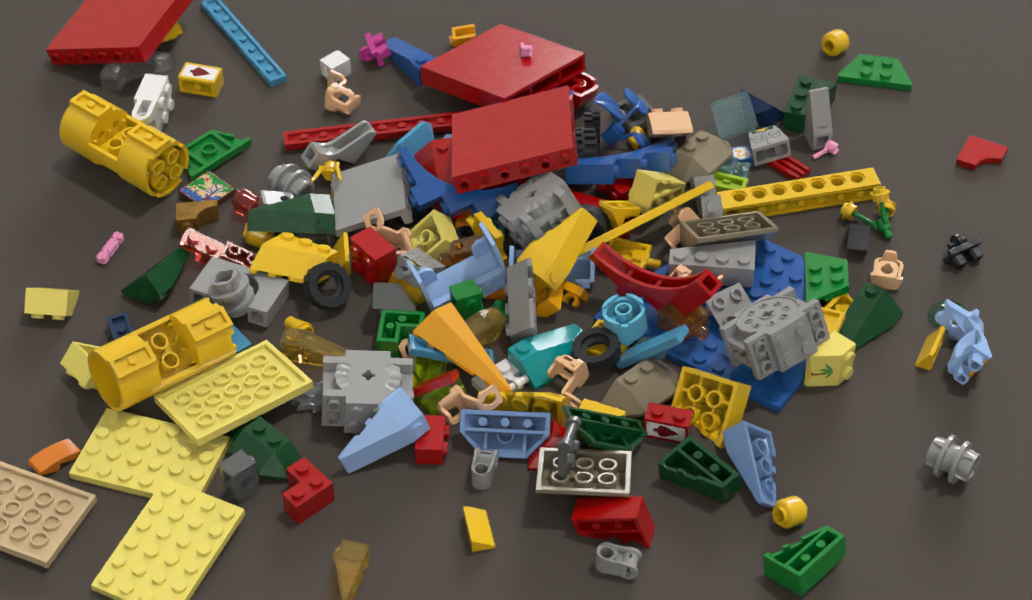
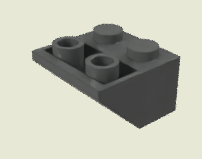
(393, 297)

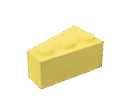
(654, 189)

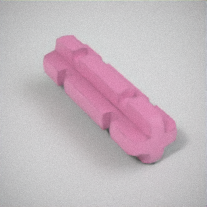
(110, 247)

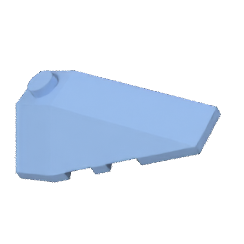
(392, 428)

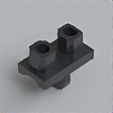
(959, 248)

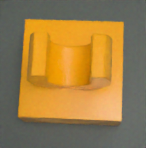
(575, 292)

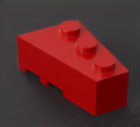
(615, 518)

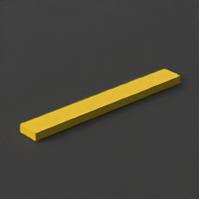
(646, 217)

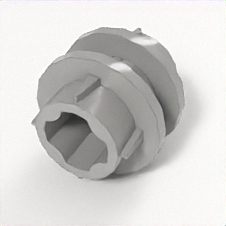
(291, 179)
(232, 291)
(955, 460)

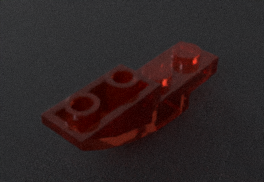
(206, 248)

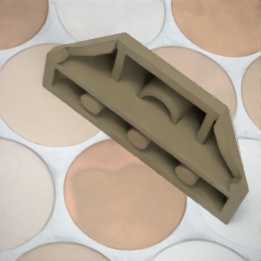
(701, 156)
(644, 383)

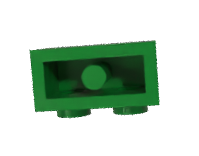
(466, 298)

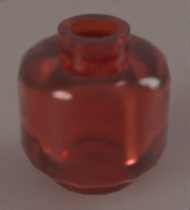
(245, 200)

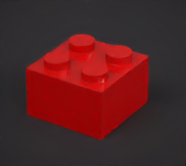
(372, 256)

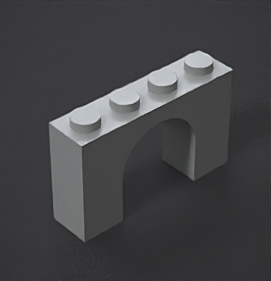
(269, 291)

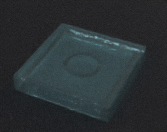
(734, 115)

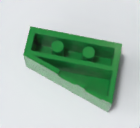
(806, 561)

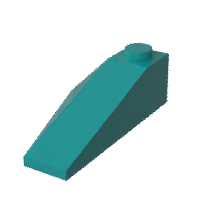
(537, 353)

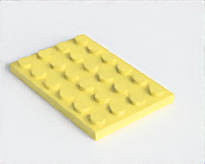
(233, 392)
(140, 451)
(169, 545)

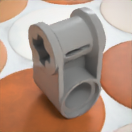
(483, 468)
(615, 560)

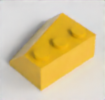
(291, 257)
(714, 401)

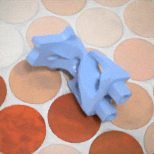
(972, 347)

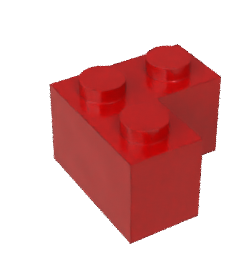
(308, 491)

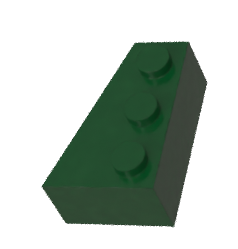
(797, 105)
(699, 470)

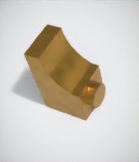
(195, 214)

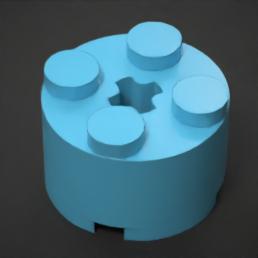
(625, 317)

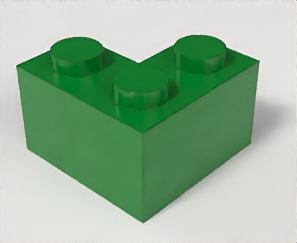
(395, 327)

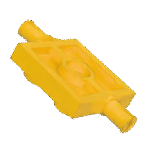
(496, 234)
(635, 252)

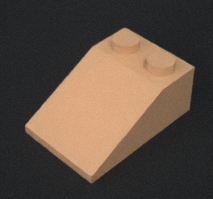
(668, 123)

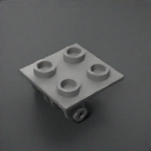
(727, 303)

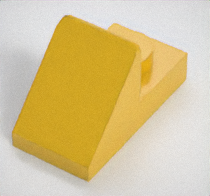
(618, 211)

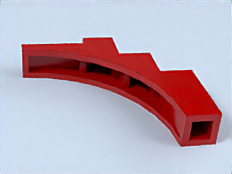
(657, 289)

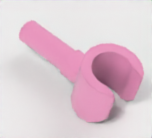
(526, 50)
(829, 147)

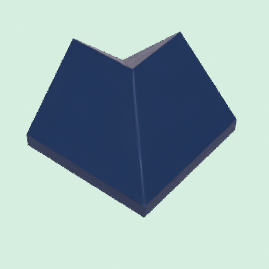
(765, 113)

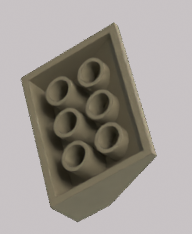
(727, 229)
(593, 473)

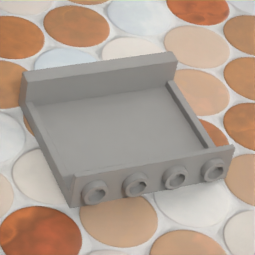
(370, 186)

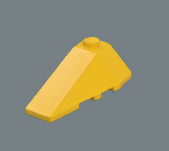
(559, 248)
(532, 402)

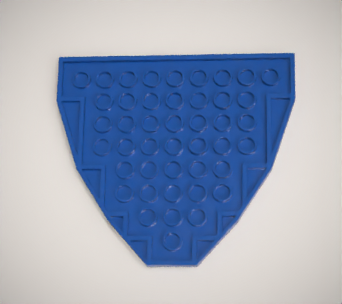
(773, 272)

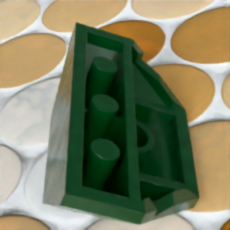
(606, 430)
(267, 446)

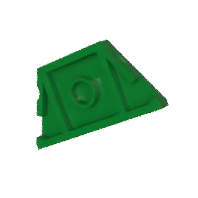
(876, 72)
(213, 150)
(825, 277)

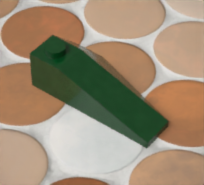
(870, 315)

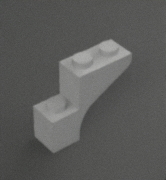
(345, 147)
(708, 203)

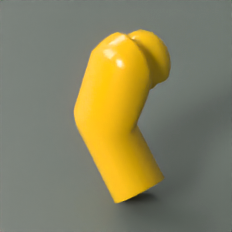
(631, 140)

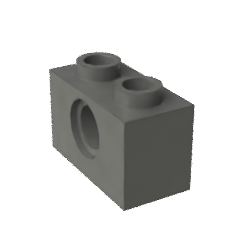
(239, 477)

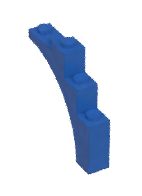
(607, 169)
(430, 190)

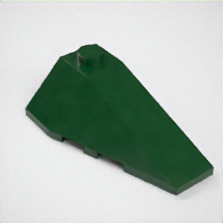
(299, 215)
(158, 278)

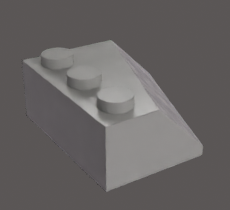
(521, 301)

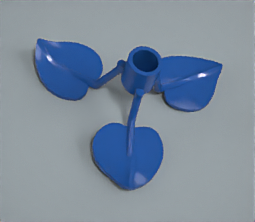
(615, 131)

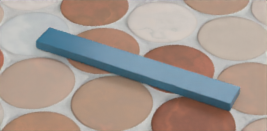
(244, 42)

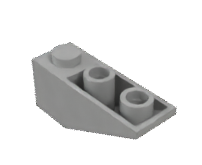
(818, 118)

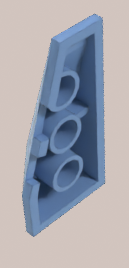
(752, 454)

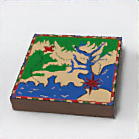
(207, 188)

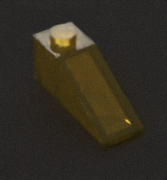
(486, 325)
(307, 347)
(351, 564)

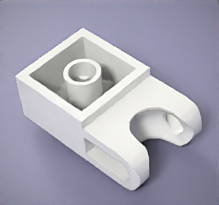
(153, 101)

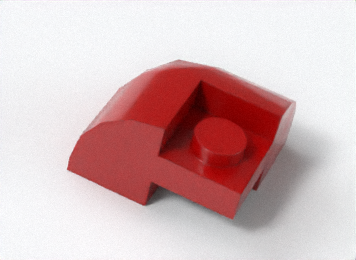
(583, 88)

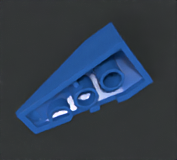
(408, 58)

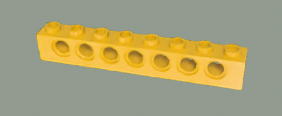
(801, 193)

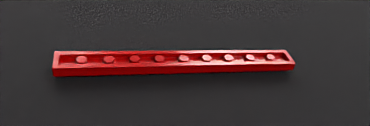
(385, 130)

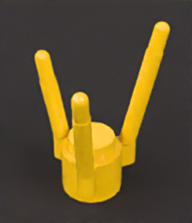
(329, 168)

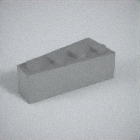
(731, 260)

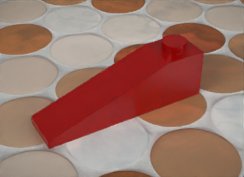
(437, 160)

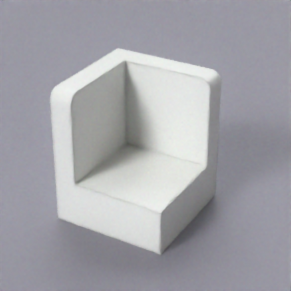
(337, 62)

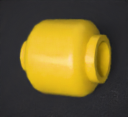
(835, 42)
(256, 238)
(790, 512)

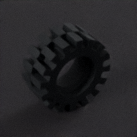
(591, 119)

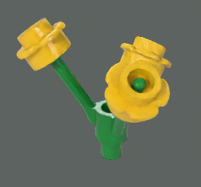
(885, 209)

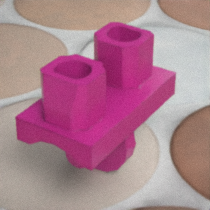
(376, 47)

